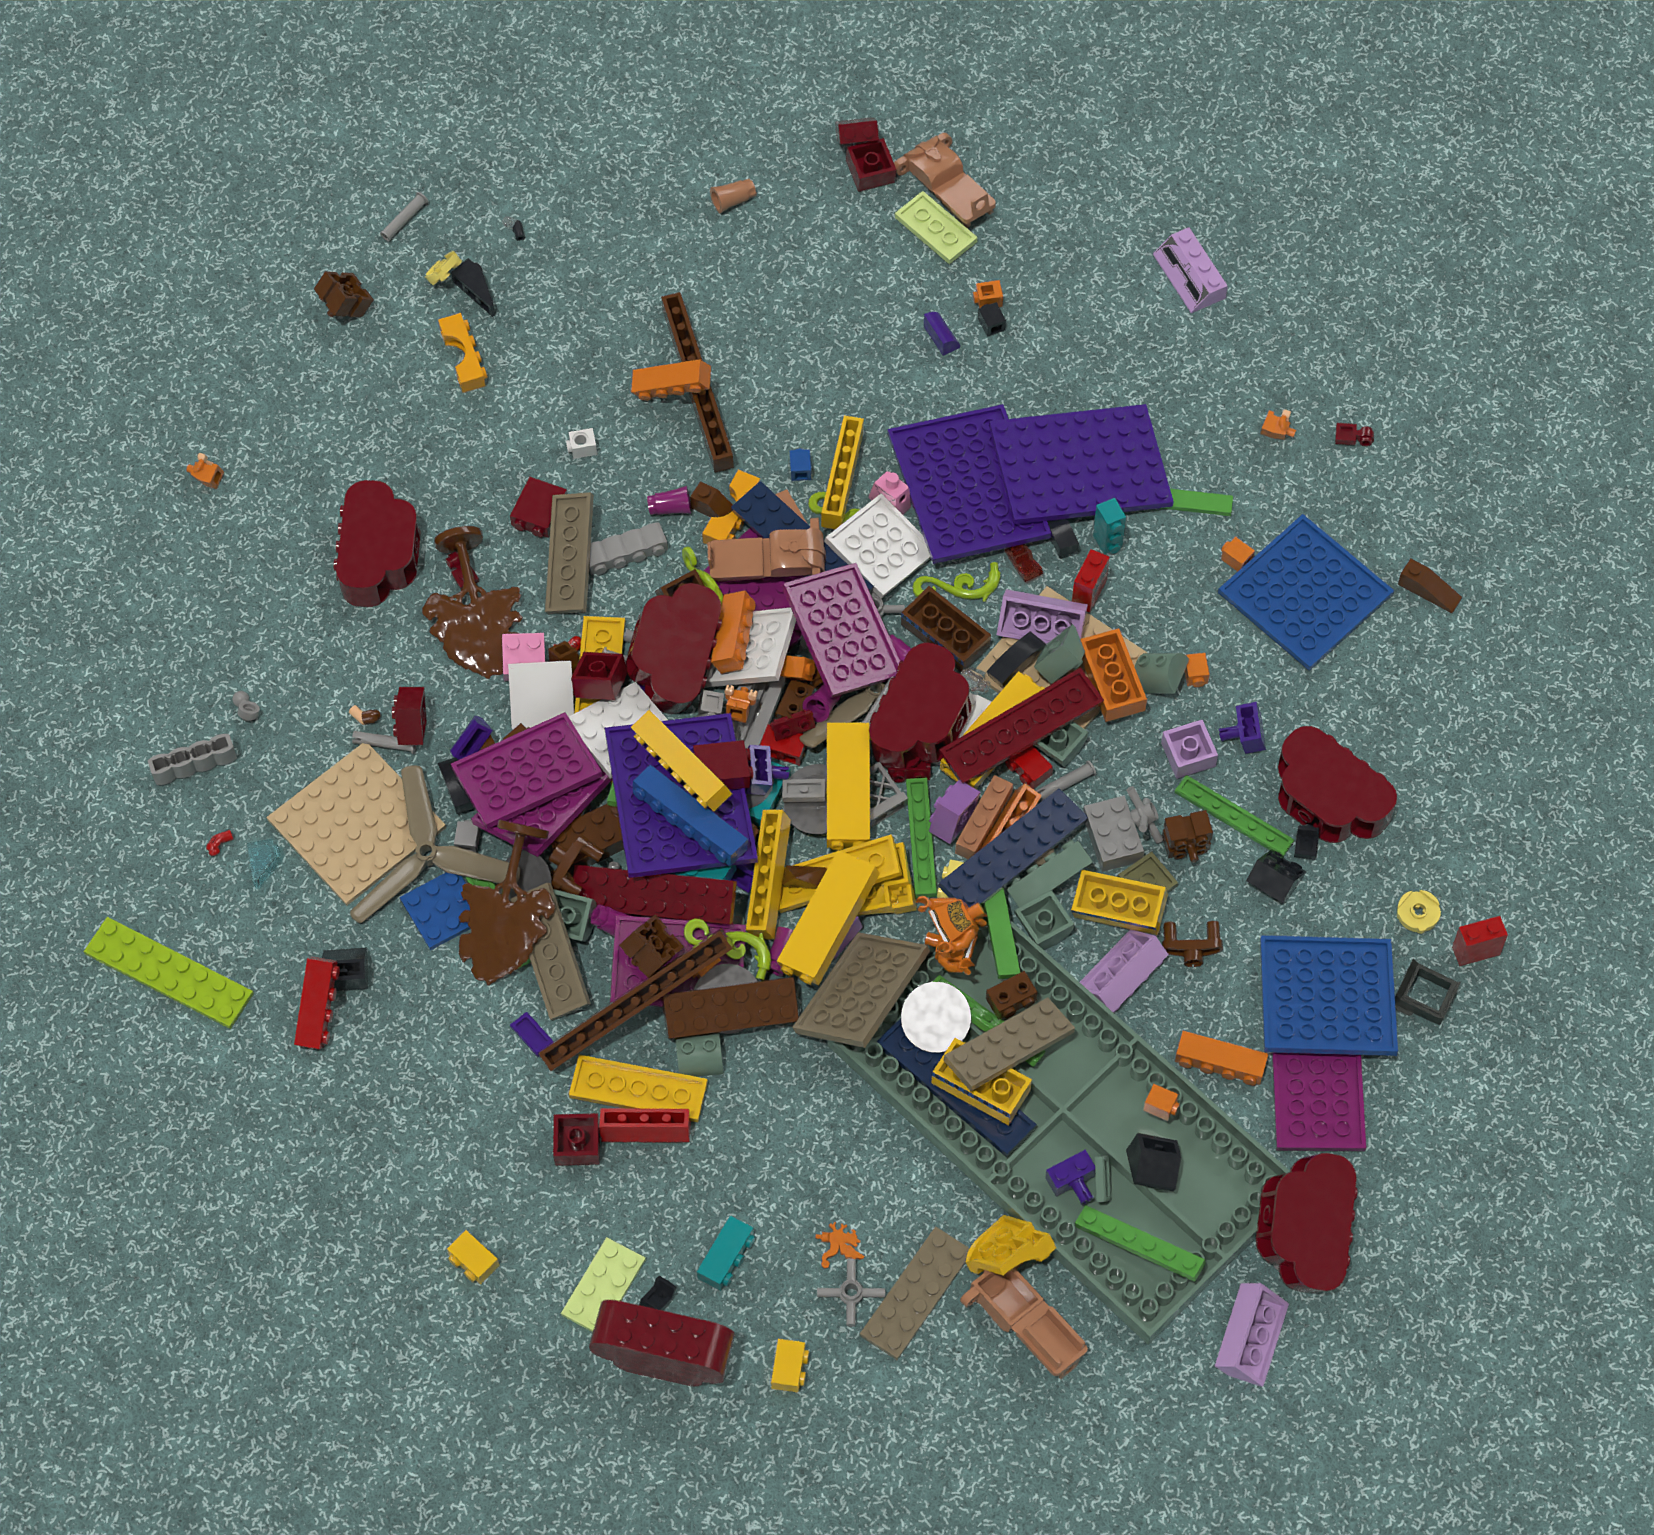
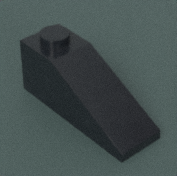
(470, 280)

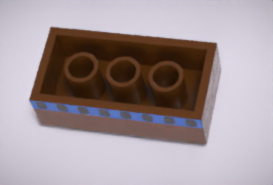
(943, 624)

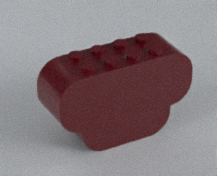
(376, 544)
(674, 646)
(921, 710)
(1332, 787)
(1308, 1222)
(661, 1343)

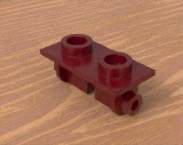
(796, 724)
(921, 770)

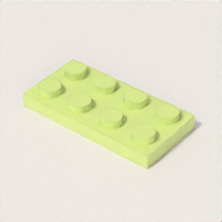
(936, 227)
(605, 1279)

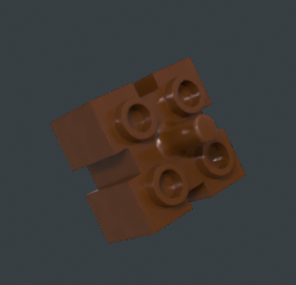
(343, 294)
(1187, 835)
(651, 946)

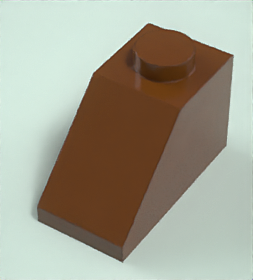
(709, 501)

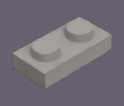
(804, 790)

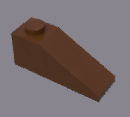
(1428, 585)

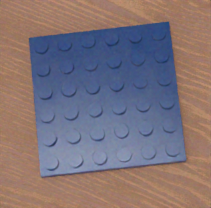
(1305, 592)
(1328, 995)

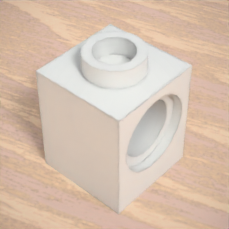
(582, 436)

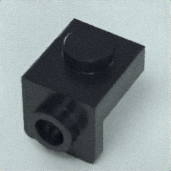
(1306, 842)
(659, 1295)

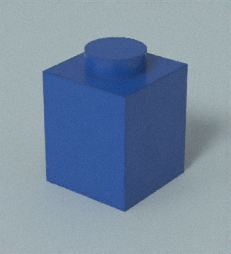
(800, 464)

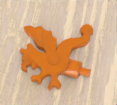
(838, 1241)

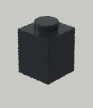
(991, 319)

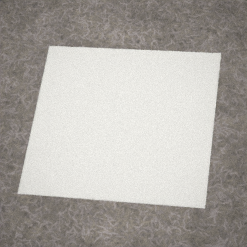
(540, 691)

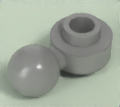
(246, 710)

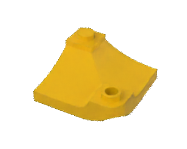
(893, 894)
(1008, 1245)

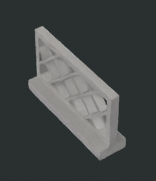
(889, 805)

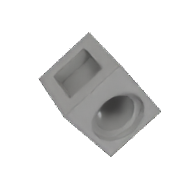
(710, 701)
(467, 836)

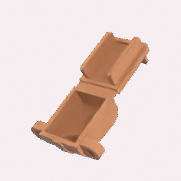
(944, 176)
(780, 555)
(1020, 1308)

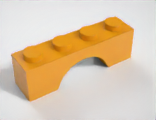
(455, 333)
(725, 527)

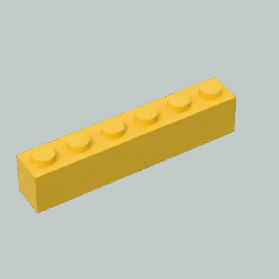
(842, 472)
(681, 760)
(768, 873)

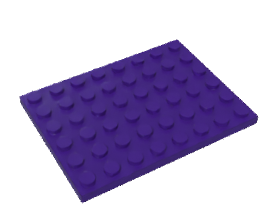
(1077, 460)
(959, 485)
(648, 839)

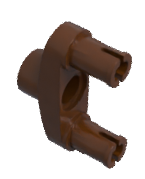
(564, 858)
(1192, 950)

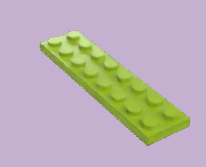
(168, 972)

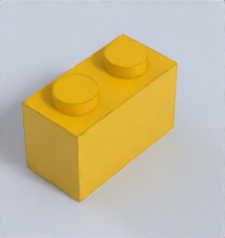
(472, 1257)
(788, 1365)

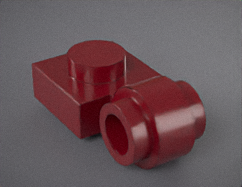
(1348, 433)
(453, 562)

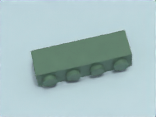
(1050, 874)

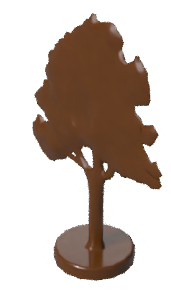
(474, 630)
(499, 928)

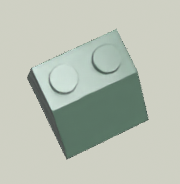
(1061, 655)

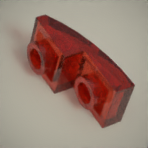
(1023, 562)

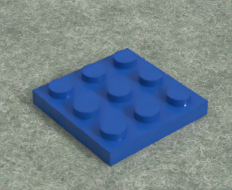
(436, 909)

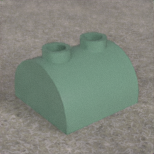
(1161, 671)
(1064, 743)
(576, 914)
(1045, 920)
(699, 1055)

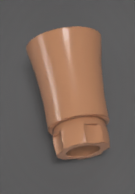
(732, 194)

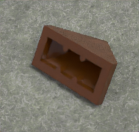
(803, 876)

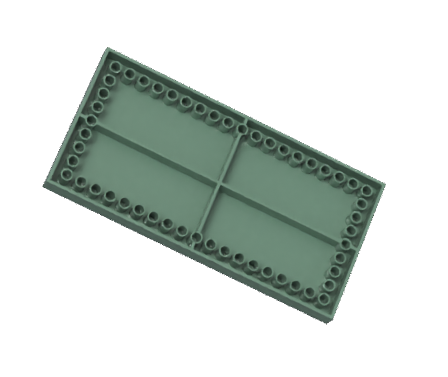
(1092, 1098)

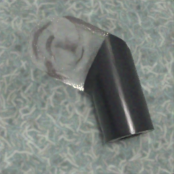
(515, 226)

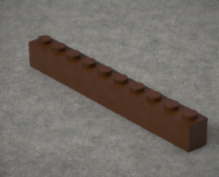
(704, 401)
(636, 999)

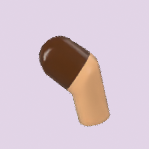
(365, 717)

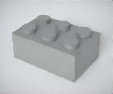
(1113, 833)

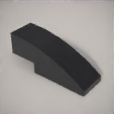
(1063, 537)
(1015, 659)
(455, 790)

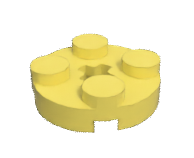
(440, 269)
(1417, 900)

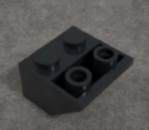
(1276, 875)
(353, 968)
(1154, 1161)

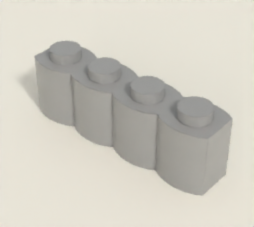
(626, 548)
(187, 760)

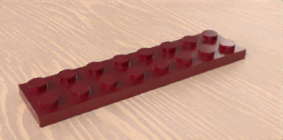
(1021, 726)
(659, 894)

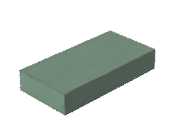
(1102, 1178)

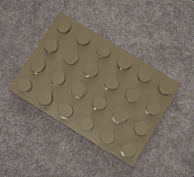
(861, 989)

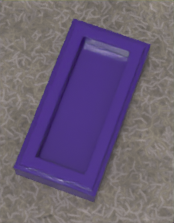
(531, 1033)

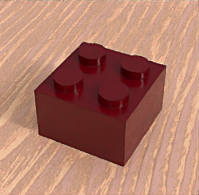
(870, 164)
(599, 675)
(410, 716)
(576, 1139)

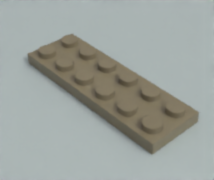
(569, 553)
(557, 965)
(1009, 1044)
(915, 1293)

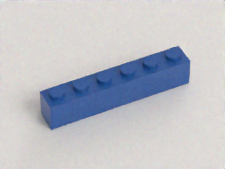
(690, 816)

